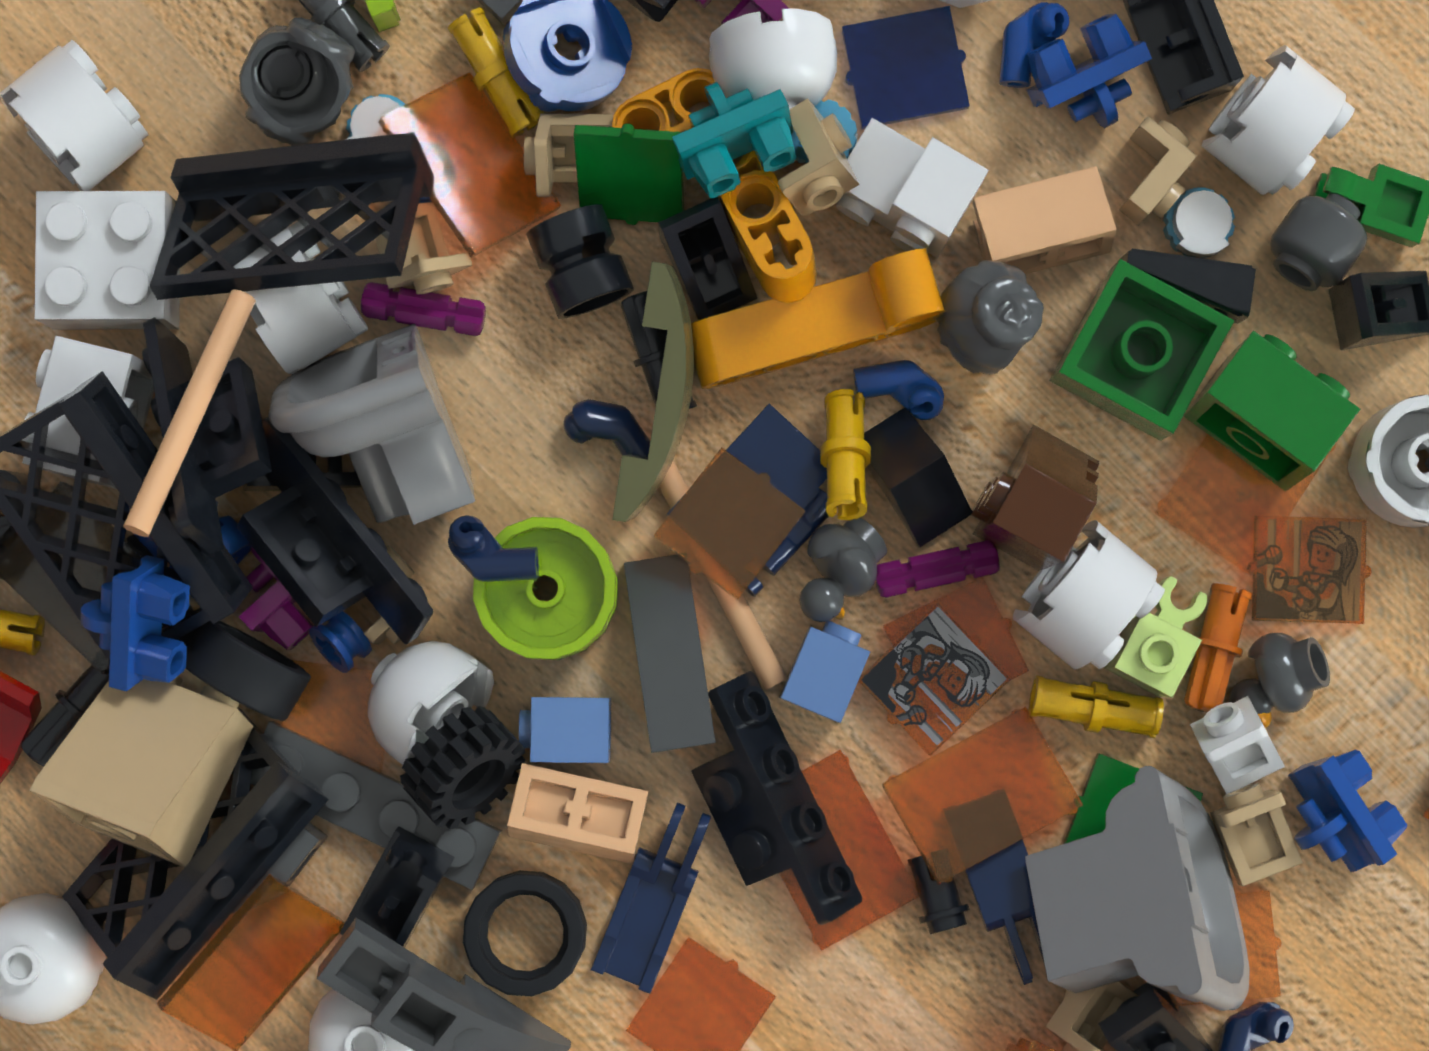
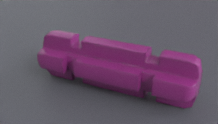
(424, 310)
(937, 568)

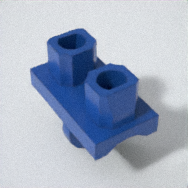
(1111, 55)
(131, 624)
(1339, 816)

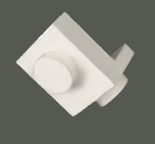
(1236, 744)

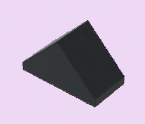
(707, 259)
(1380, 307)
(915, 477)

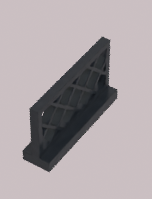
(288, 186)
(124, 457)
(209, 887)

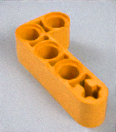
(666, 109)
(840, 315)

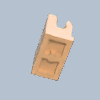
(1046, 222)
(577, 813)

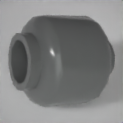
(1318, 241)

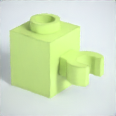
(1156, 647)

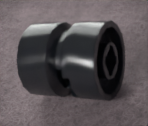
(579, 258)

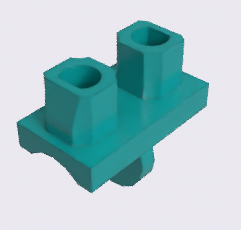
(733, 129)

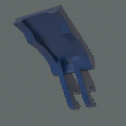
(1005, 897)
(649, 909)

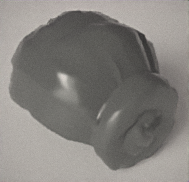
(296, 80)
(988, 316)

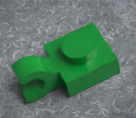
(1388, 201)

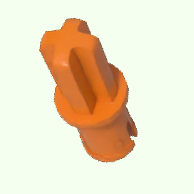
(1218, 647)

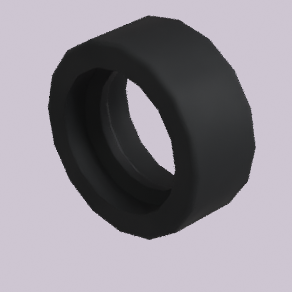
(246, 669)
(518, 981)

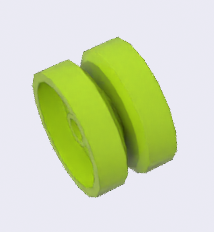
(577, 612)

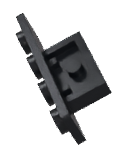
(228, 443)
(324, 548)
(768, 805)

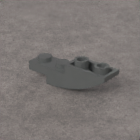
(425, 1005)

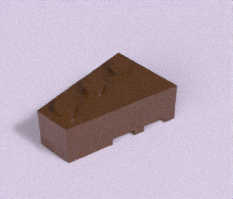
(1039, 501)

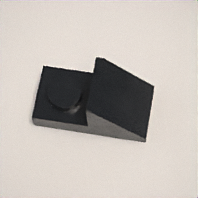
(1152, 1024)

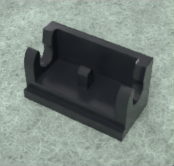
(1187, 49)
(401, 886)

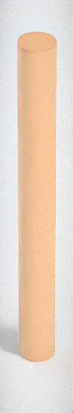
(189, 413)
(737, 612)

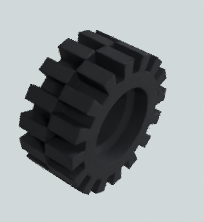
(462, 767)

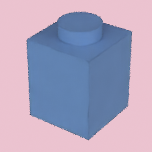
(826, 671)
(567, 729)

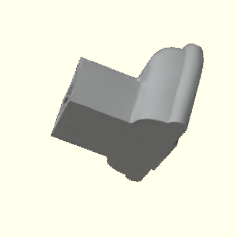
(389, 418)
(1144, 900)

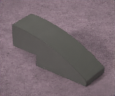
(669, 653)

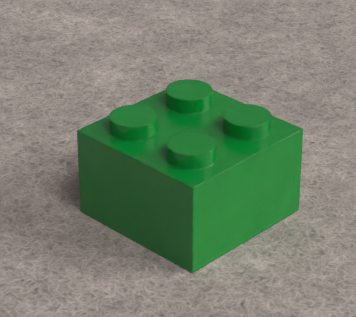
(1141, 350)
(1273, 410)

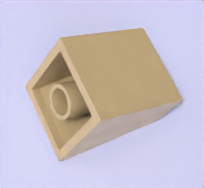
(147, 765)

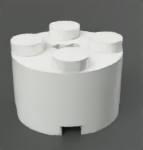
(73, 117)
(1277, 123)
(303, 320)
(1386, 463)
(1089, 599)

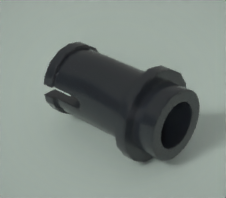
(939, 902)

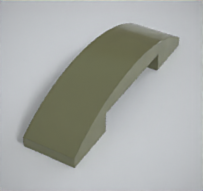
(640, 474)

